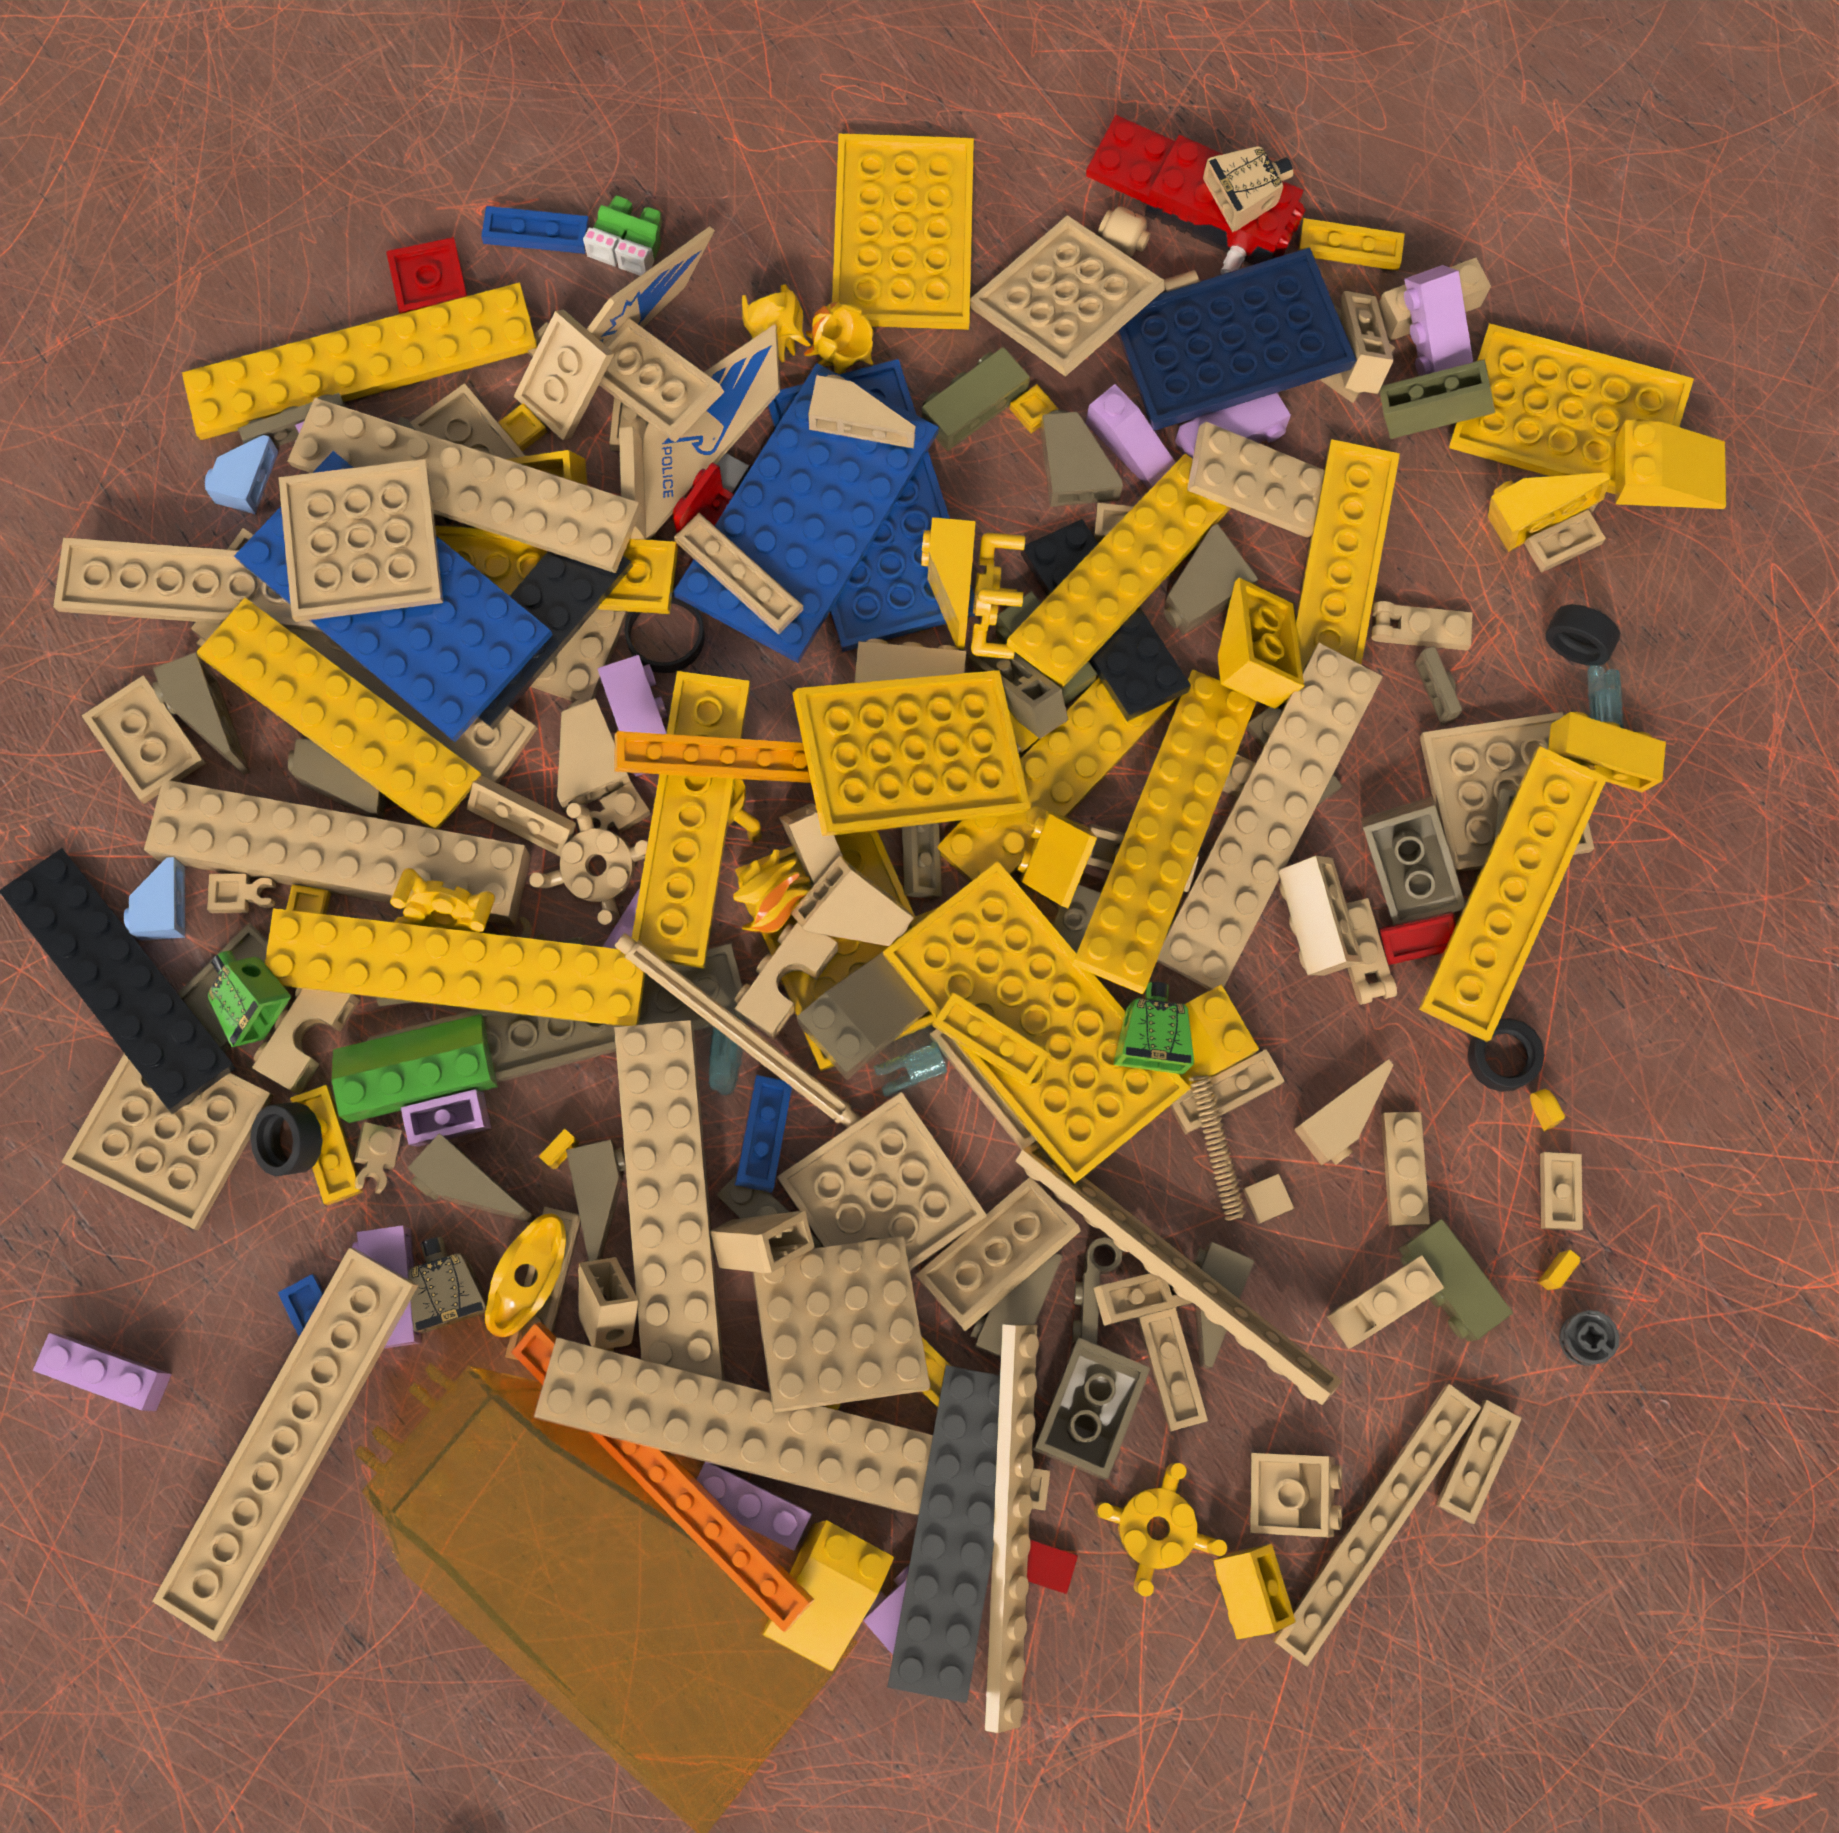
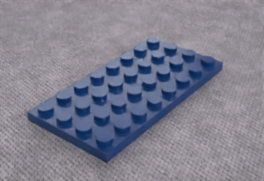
(807, 518)
(889, 587)
(435, 656)

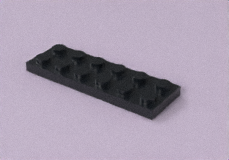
(562, 597)
(1134, 659)

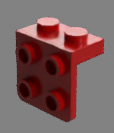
(706, 498)

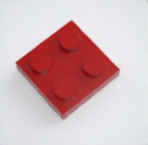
(426, 274)

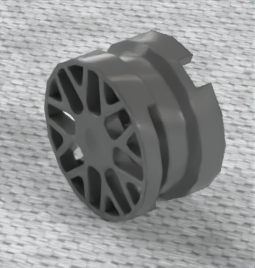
(1589, 1338)

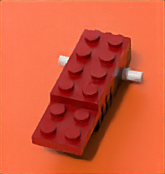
(1172, 185)

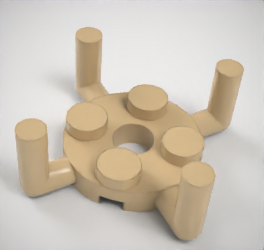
(575, 862)

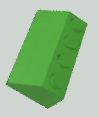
(411, 1068)

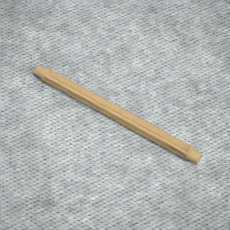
(736, 1030)

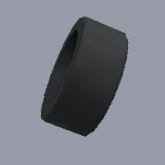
(1582, 635)
(1534, 1051)
(305, 1134)

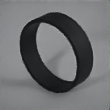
(676, 665)

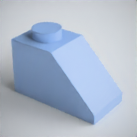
(242, 475)
(158, 904)

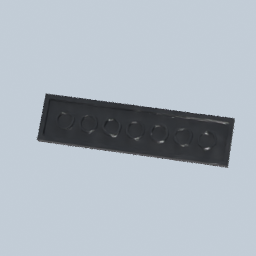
(117, 980)

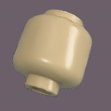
(1124, 230)

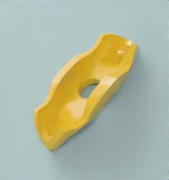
(514, 1305)

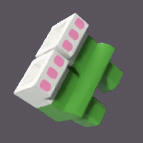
(624, 238)

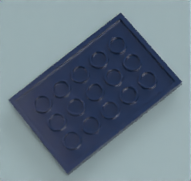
(1235, 339)

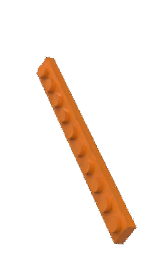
(691, 1507)

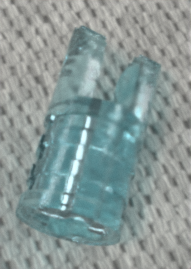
(1605, 695)
(724, 1063)
(919, 1066)

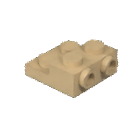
(1294, 1495)

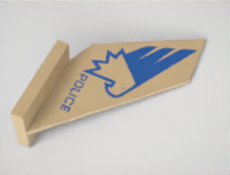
(575, 358)
(663, 471)

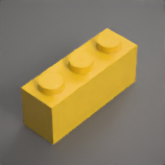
(1620, 754)

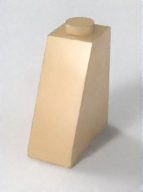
(586, 756)
(812, 849)
(851, 907)
(762, 1241)

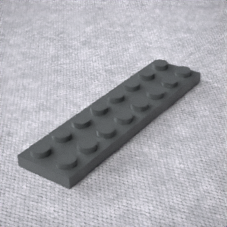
(951, 1543)

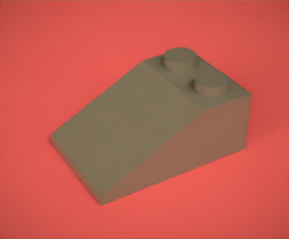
(197, 699)
(1413, 861)
(861, 1015)
(456, 1178)
(1091, 1409)

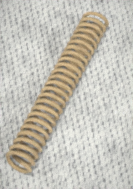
(1223, 1146)

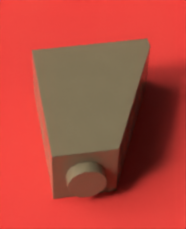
(1075, 462)
(1206, 582)
(334, 780)

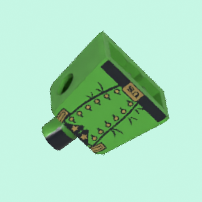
(246, 998)
(1155, 1034)

